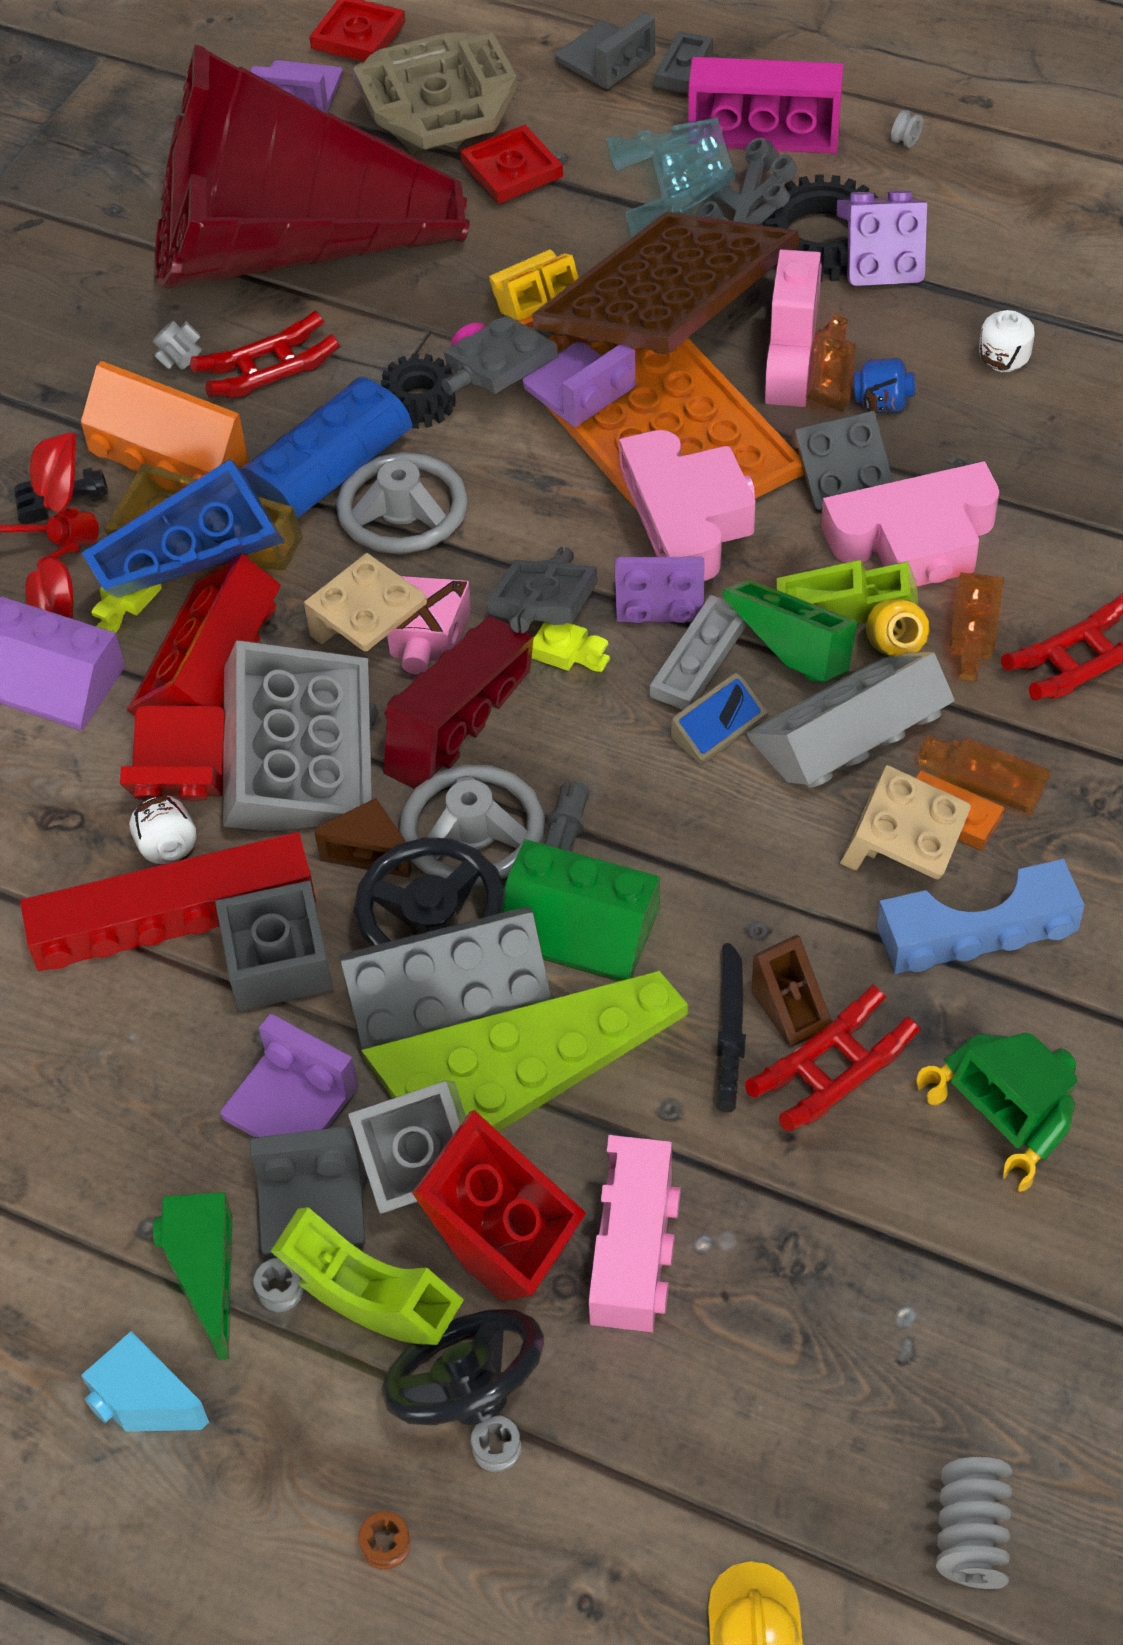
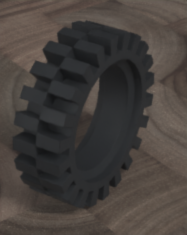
(817, 198)

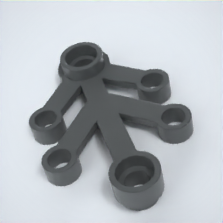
(761, 157)

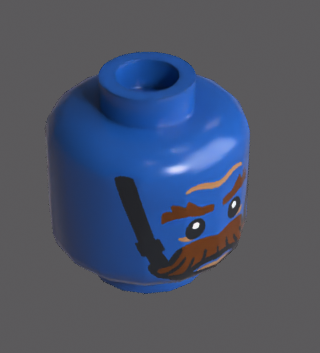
(884, 385)

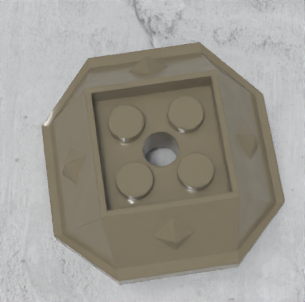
(438, 89)

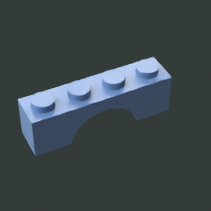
(928, 933)

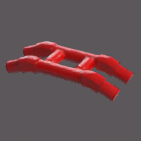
(279, 344)
(1054, 649)
(839, 1035)

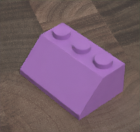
(55, 664)

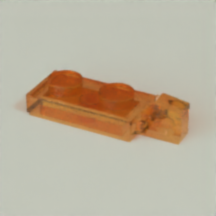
(831, 365)
(975, 621)
(986, 772)

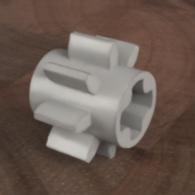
(177, 345)

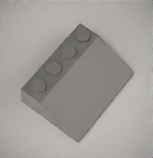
(294, 737)

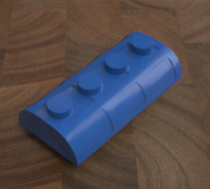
(328, 446)

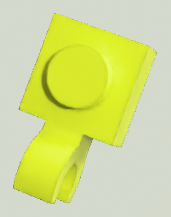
(112, 609)
(569, 644)

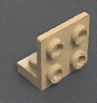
(362, 604)
(907, 824)

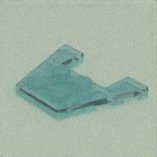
(688, 164)

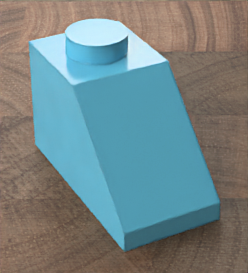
(140, 1391)

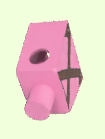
(434, 626)

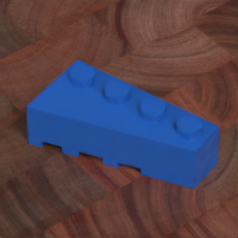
(185, 534)

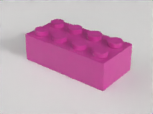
(770, 99)

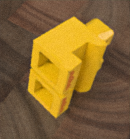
(532, 283)

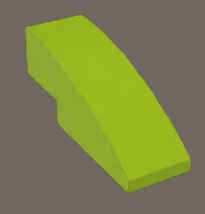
(851, 589)

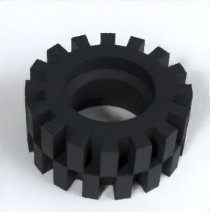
(420, 374)

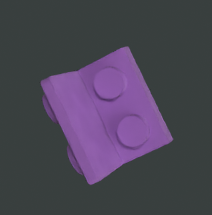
(309, 82)
(659, 588)
(294, 1086)

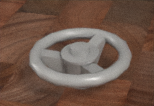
(401, 500)
(473, 815)

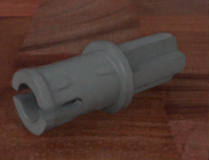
(566, 820)

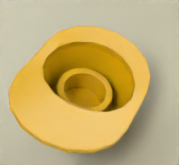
(754, 1607)

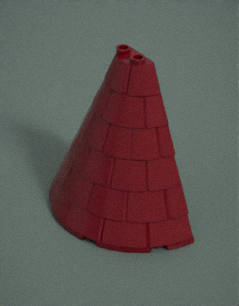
(281, 185)

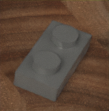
(676, 65)

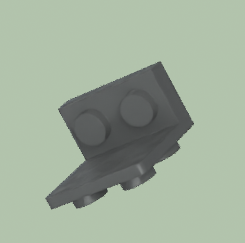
(610, 53)
(841, 456)
(309, 1171)

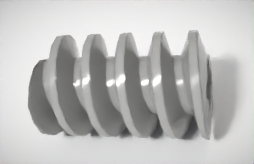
(970, 1522)

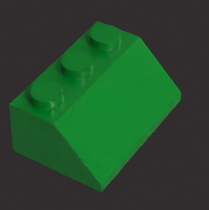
(584, 908)

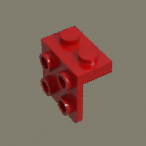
(176, 753)

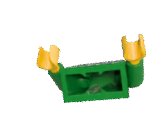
(1016, 1087)

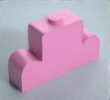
(792, 327)
(688, 499)
(916, 520)

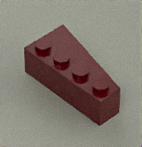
(453, 700)

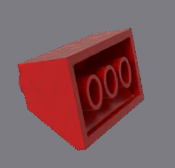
(217, 612)

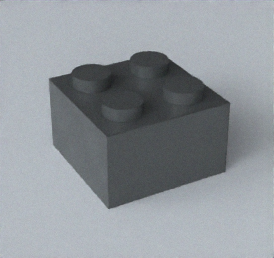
(273, 945)

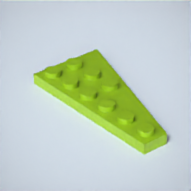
(531, 1053)

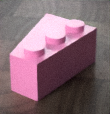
(633, 1235)

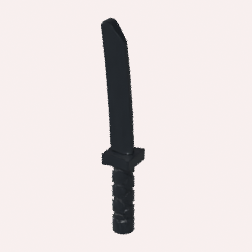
(731, 1040)

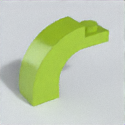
(381, 1297)

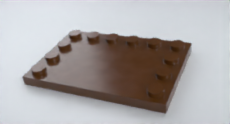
(665, 282)

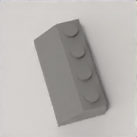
(853, 717)

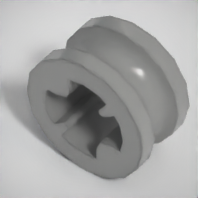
(907, 128)
(274, 1299)
(511, 1449)

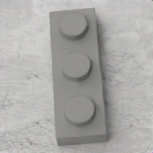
(698, 654)

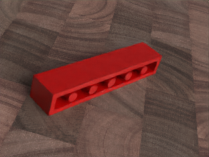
(155, 901)

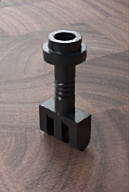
(31, 506)

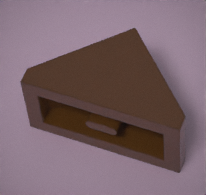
(360, 838)
(789, 990)

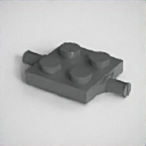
(498, 356)
(542, 591)

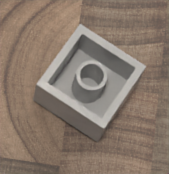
(404, 1139)

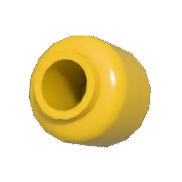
(909, 634)

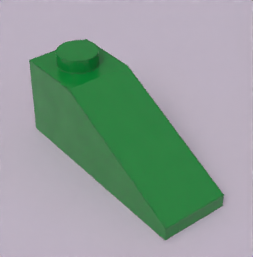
(795, 630)
(198, 1248)

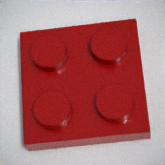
(357, 29)
(511, 163)

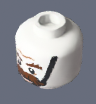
(1006, 340)
(160, 827)

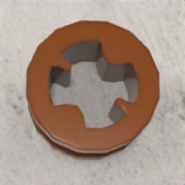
(388, 1521)

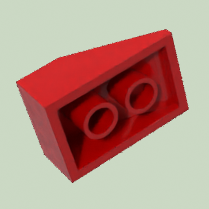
(497, 1210)

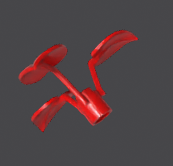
(53, 478)

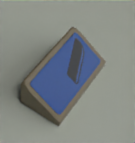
(717, 719)

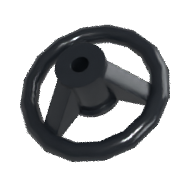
(430, 899)
(468, 1376)

